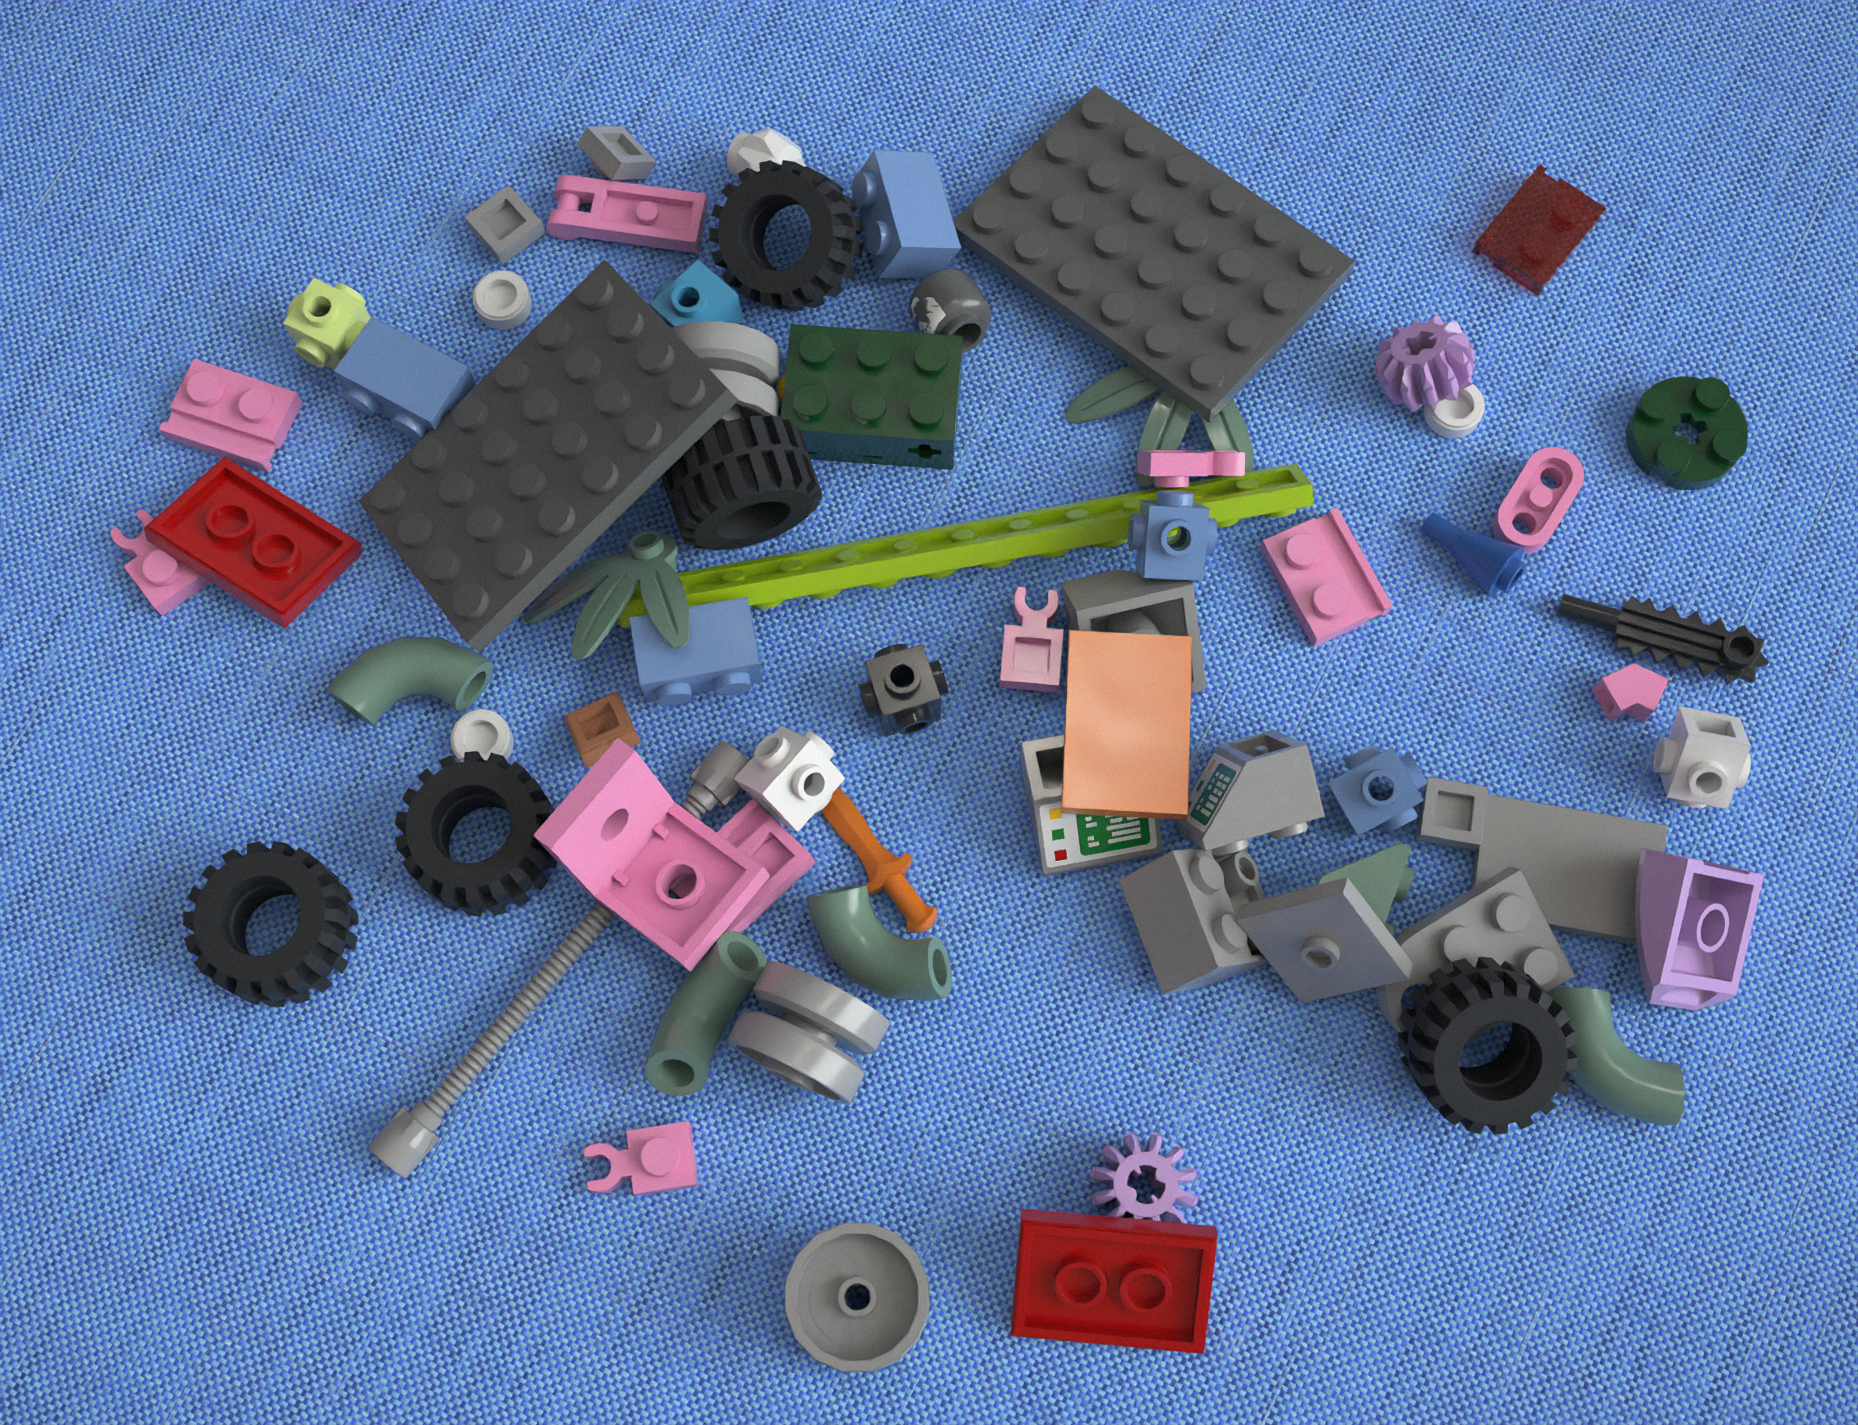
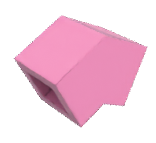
(1630, 692)

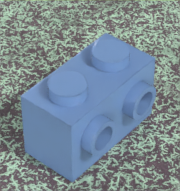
(905, 214)
(402, 379)
(717, 658)

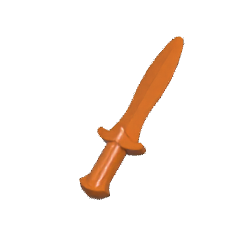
(882, 867)

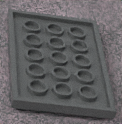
(1152, 252)
(545, 454)

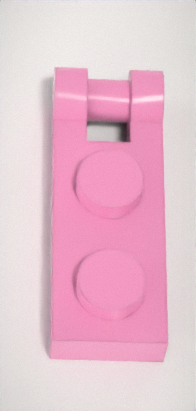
(628, 213)

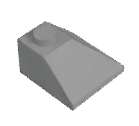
(1137, 605)

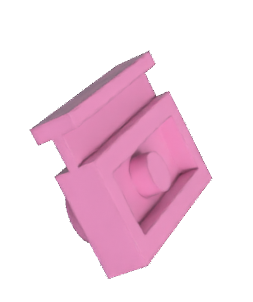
(231, 415)
(1325, 577)
(768, 845)

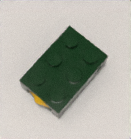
(874, 395)

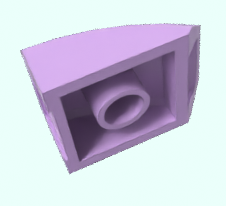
(1692, 928)

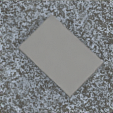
(1573, 861)

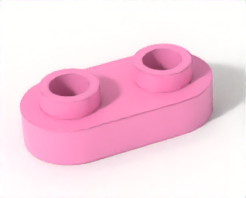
(1537, 504)

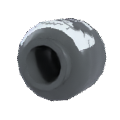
(951, 305)

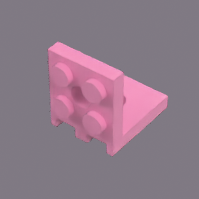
(630, 842)

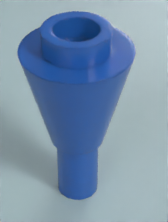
(1487, 560)

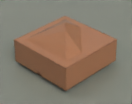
(599, 725)

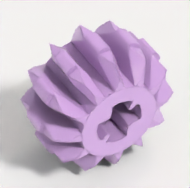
(1425, 363)
(1162, 1177)

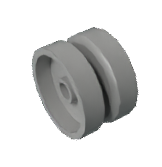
(741, 360)
(812, 1023)
(857, 1258)

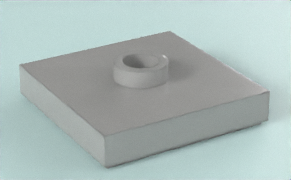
(1324, 941)

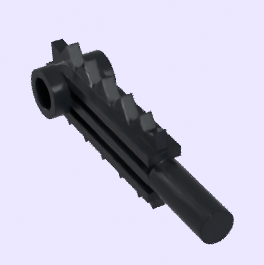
(1668, 635)

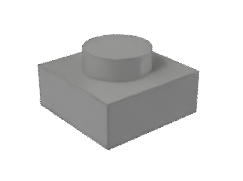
(616, 153)
(505, 224)
(1452, 814)

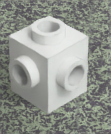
(1703, 758)
(791, 776)

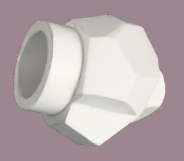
(764, 145)

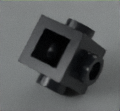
(905, 708)

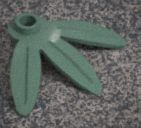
(1167, 418)
(646, 562)

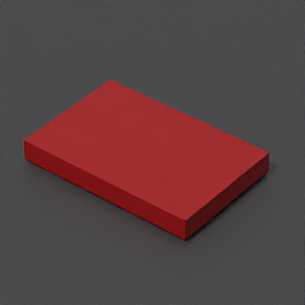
(253, 542)
(1113, 1281)

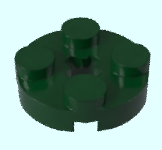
(1709, 410)

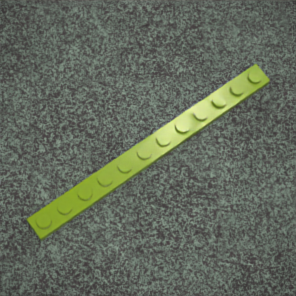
(980, 542)

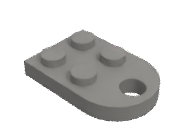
(1489, 921)

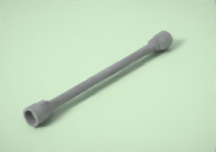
(411, 1134)

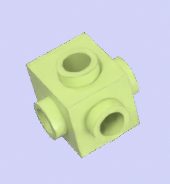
(326, 322)

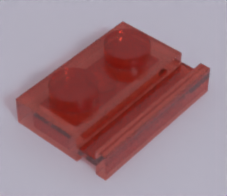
(1539, 230)

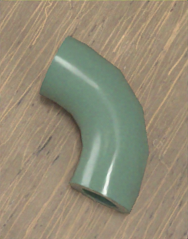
(408, 669)
(873, 954)
(700, 1012)
(1611, 1070)

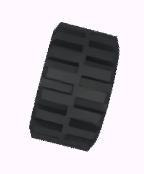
(744, 225)
(742, 483)
(444, 802)
(232, 898)
(1516, 1080)

